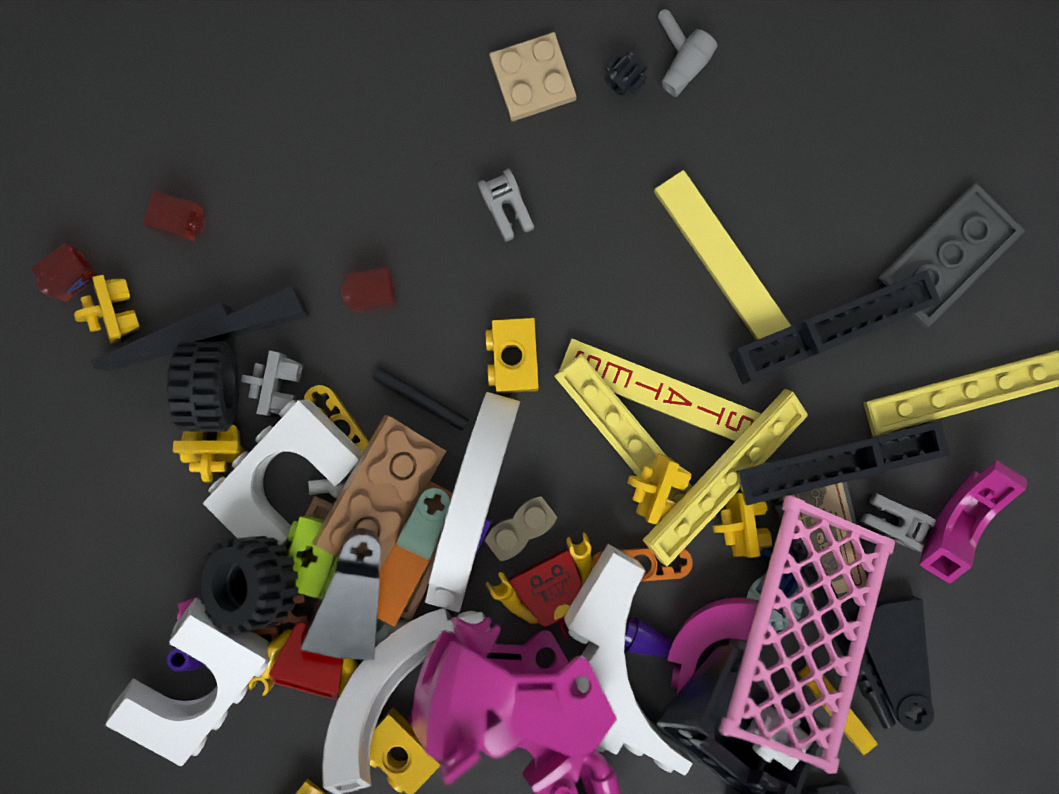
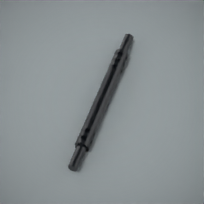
(867, 678)

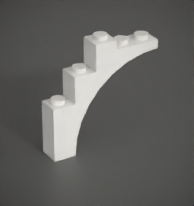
(601, 617)

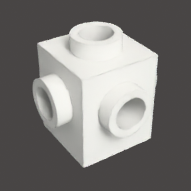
(770, 719)

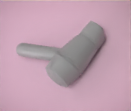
(691, 56)

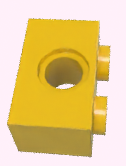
(516, 334)
(404, 775)

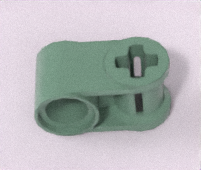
(423, 529)

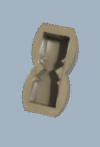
(512, 533)

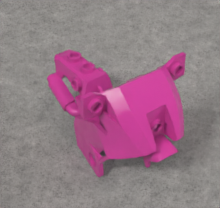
(504, 704)

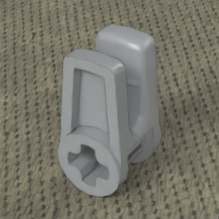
(501, 191)
(911, 527)

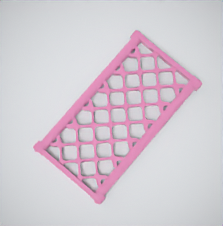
(855, 631)

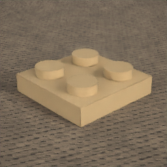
(532, 76)

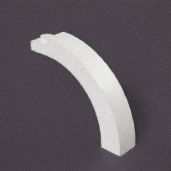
(471, 501)
(364, 696)

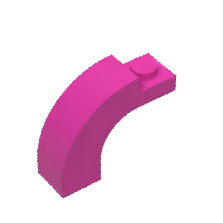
(958, 528)
(707, 625)

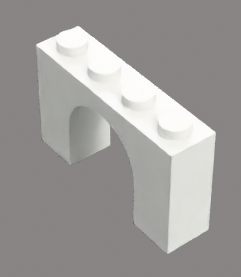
(302, 429)
(180, 727)

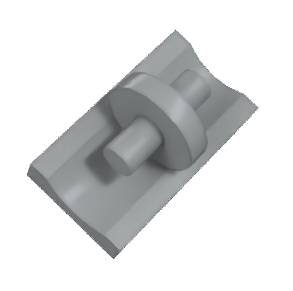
(277, 369)

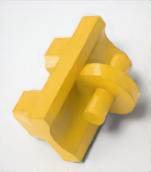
(108, 293)
(209, 456)
(654, 487)
(740, 527)

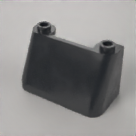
(694, 723)

